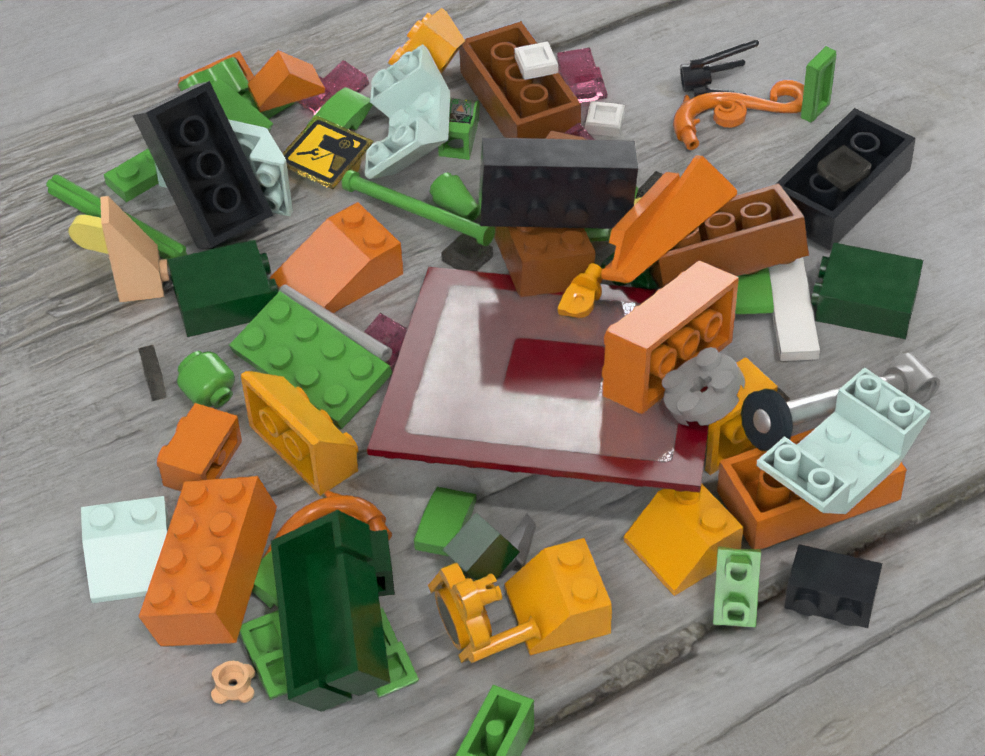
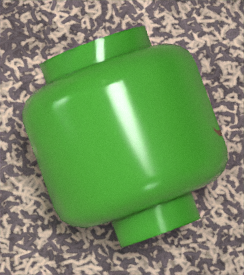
(205, 379)

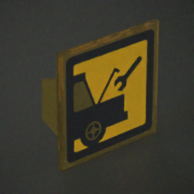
(326, 152)

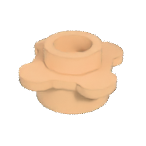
(232, 672)

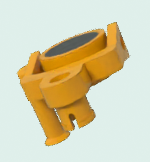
(466, 619)

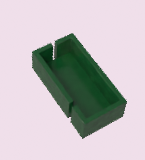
(329, 612)

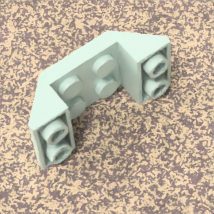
(417, 110)
(266, 163)
(851, 447)

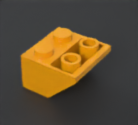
(437, 34)

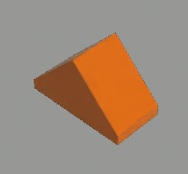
(284, 81)

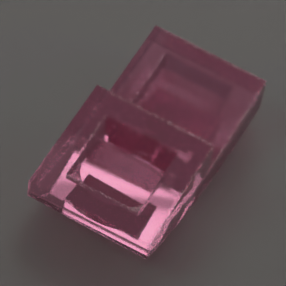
(581, 74)
(341, 76)

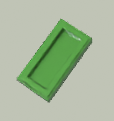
(818, 84)

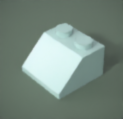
(123, 546)

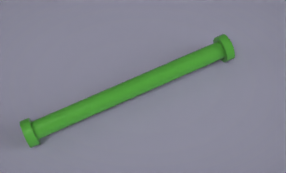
(352, 181)

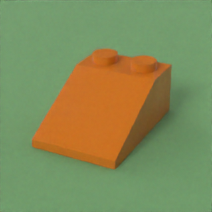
(343, 260)

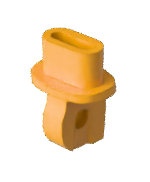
(582, 293)

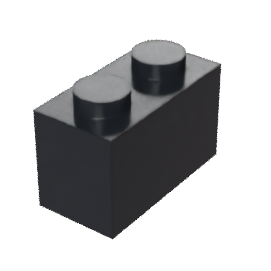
(832, 586)

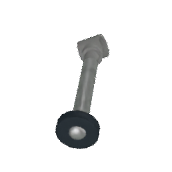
(770, 418)

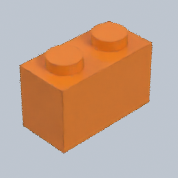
(200, 447)

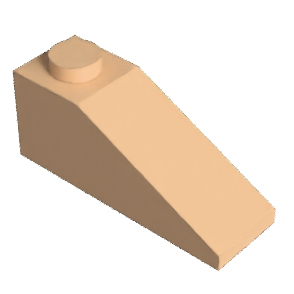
(132, 256)

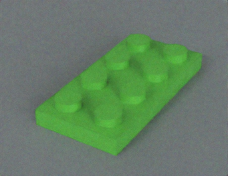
(313, 356)

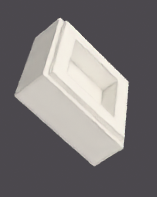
(536, 60)
(605, 118)

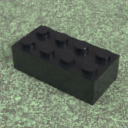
(203, 165)
(556, 182)
(826, 208)

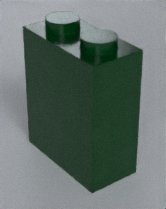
(221, 287)
(867, 290)

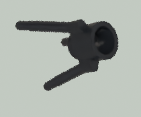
(698, 72)

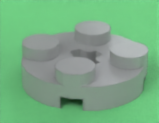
(707, 369)

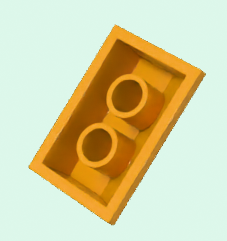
(299, 431)

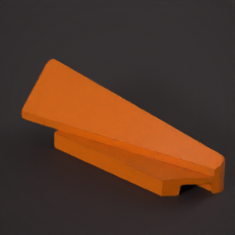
(666, 217)

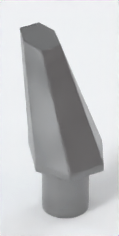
(522, 540)

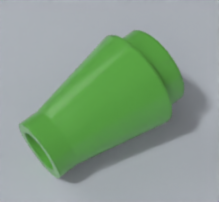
(453, 196)

